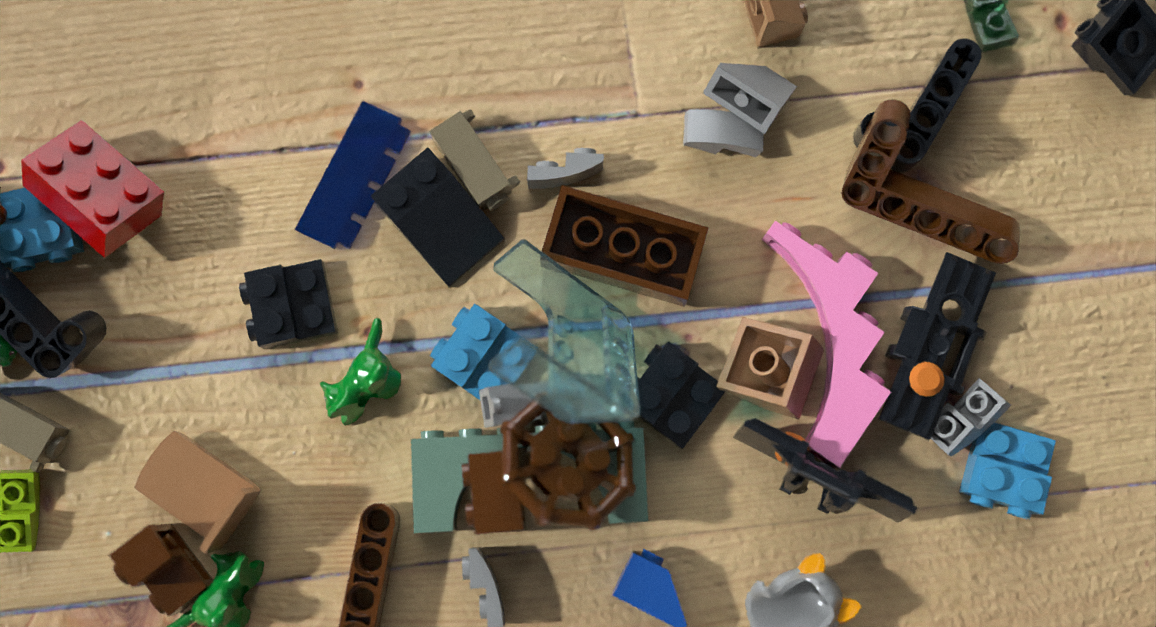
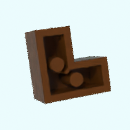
(493, 505)
(164, 565)

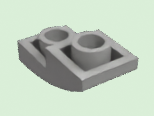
(721, 129)
(579, 166)
(968, 417)
(481, 575)

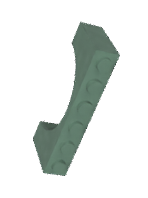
(440, 487)

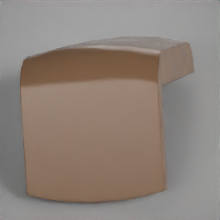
(197, 489)

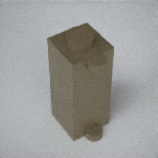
(472, 161)
(30, 433)

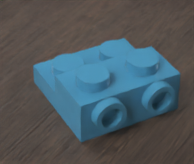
(34, 233)
(471, 348)
(1009, 470)

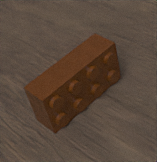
(624, 245)

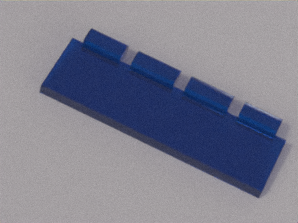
(346, 179)

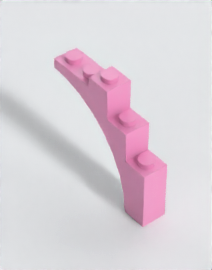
(836, 288)

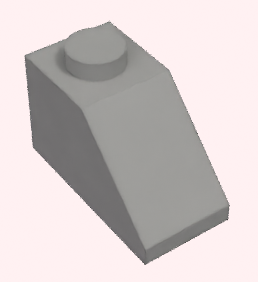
(750, 92)

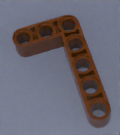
(919, 197)
(361, 576)

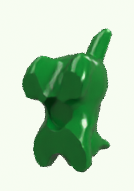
(367, 378)
(222, 600)

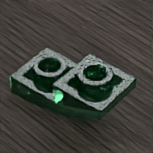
(991, 24)

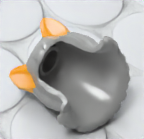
(800, 599)

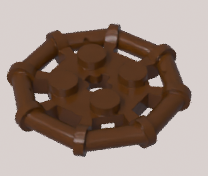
(566, 482)

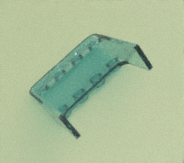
(590, 345)

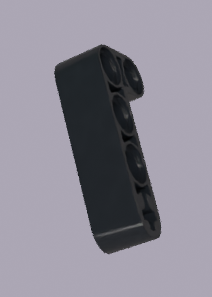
(932, 104)
(40, 334)

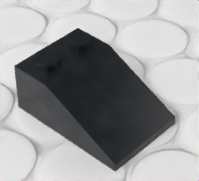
(437, 217)

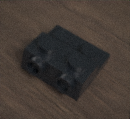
(1120, 42)
(288, 304)
(675, 394)

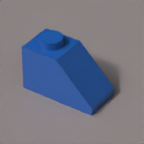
(650, 588)

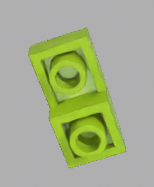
(19, 510)

